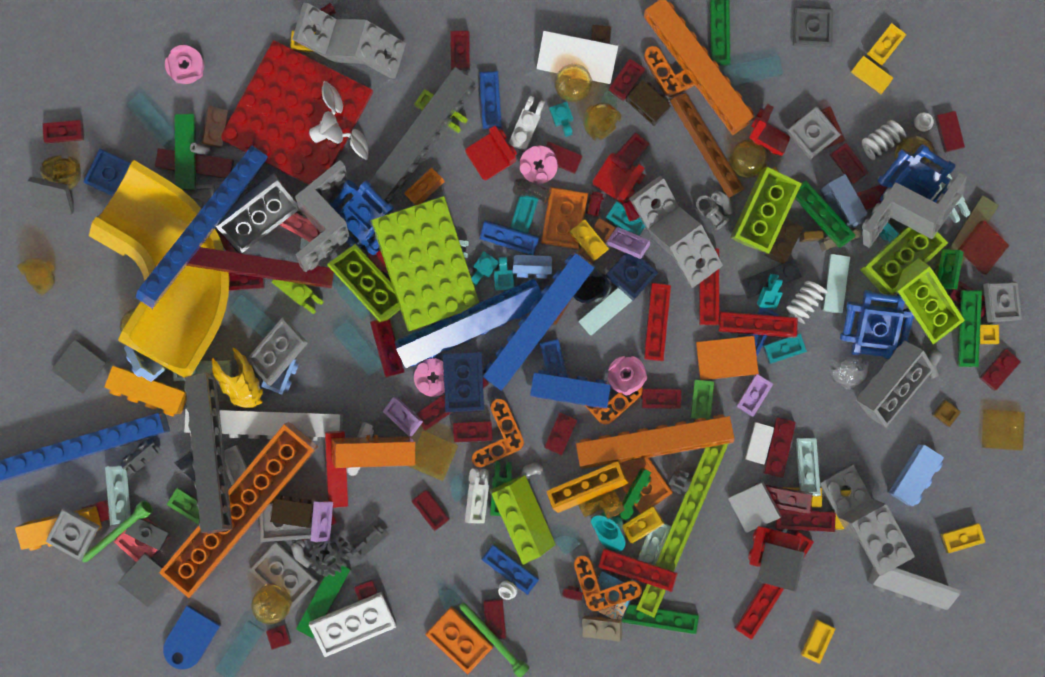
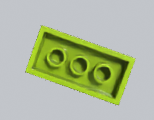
(887, 265)

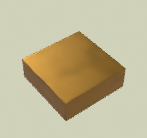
(811, 236)
(946, 413)

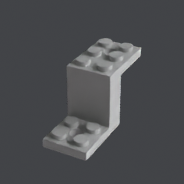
(349, 40)
(314, 206)
(913, 210)
(676, 231)
(866, 520)

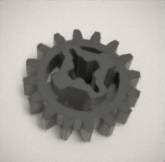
(329, 554)

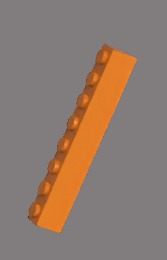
(699, 66)
(655, 442)

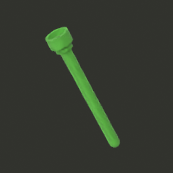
(142, 510)
(519, 667)

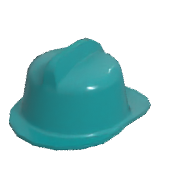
(609, 531)

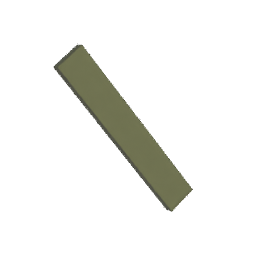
(981, 211)

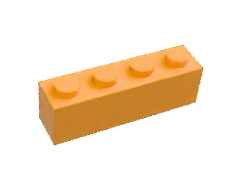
(152, 393)
(587, 487)
(35, 532)

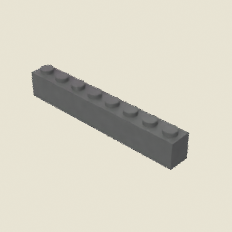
(421, 134)
(208, 453)

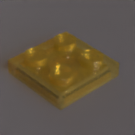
(1003, 430)
(434, 455)

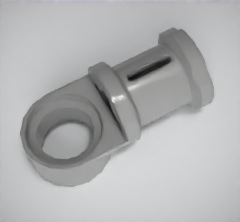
(712, 212)

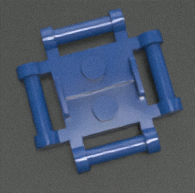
(918, 174)
(359, 212)
(877, 325)

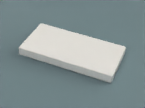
(560, 50)
(352, 624)

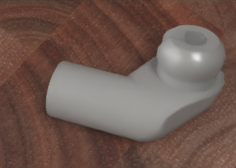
(200, 148)
(722, 200)
(934, 357)
(532, 469)
(297, 549)

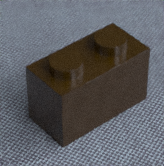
(649, 102)
(785, 241)
(292, 512)

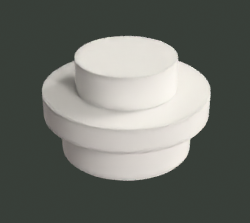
(923, 122)
(507, 590)

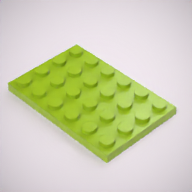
(425, 263)

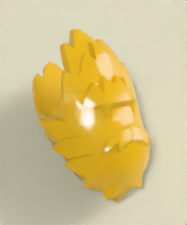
(242, 389)

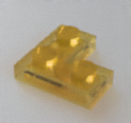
(607, 502)

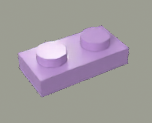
(628, 242)
(754, 395)
(402, 416)
(321, 521)

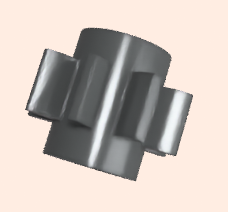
(680, 481)

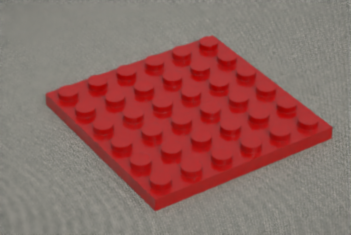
(285, 104)

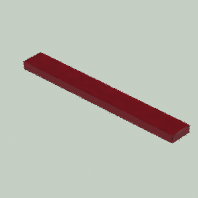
(261, 267)

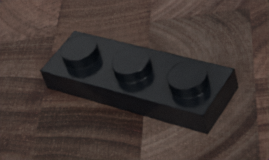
(754, 284)

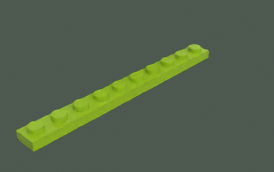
(683, 523)

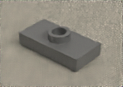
(148, 533)

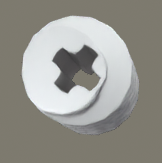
(881, 138)
(805, 300)

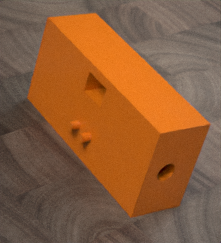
(373, 451)

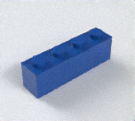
(570, 390)

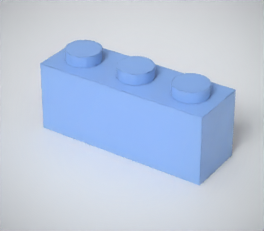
(916, 475)

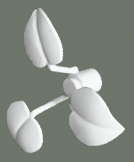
(330, 128)

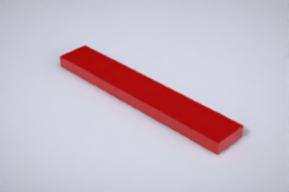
(765, 600)

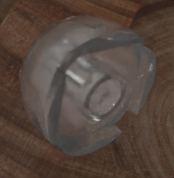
(848, 372)

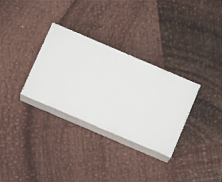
(759, 443)

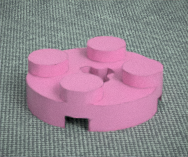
(176, 58)
(534, 154)
(421, 377)
(629, 384)

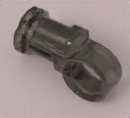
(531, 189)

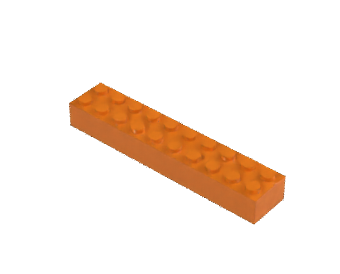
(248, 500)

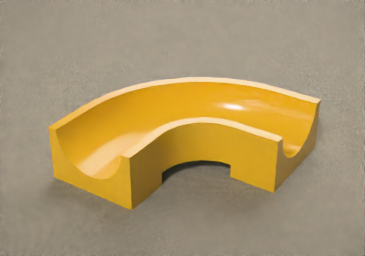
(145, 223)

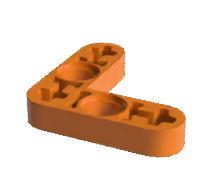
(676, 80)
(596, 412)
(505, 442)
(597, 591)

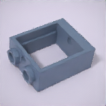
(844, 201)

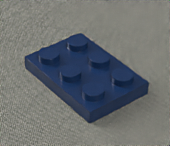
(463, 382)

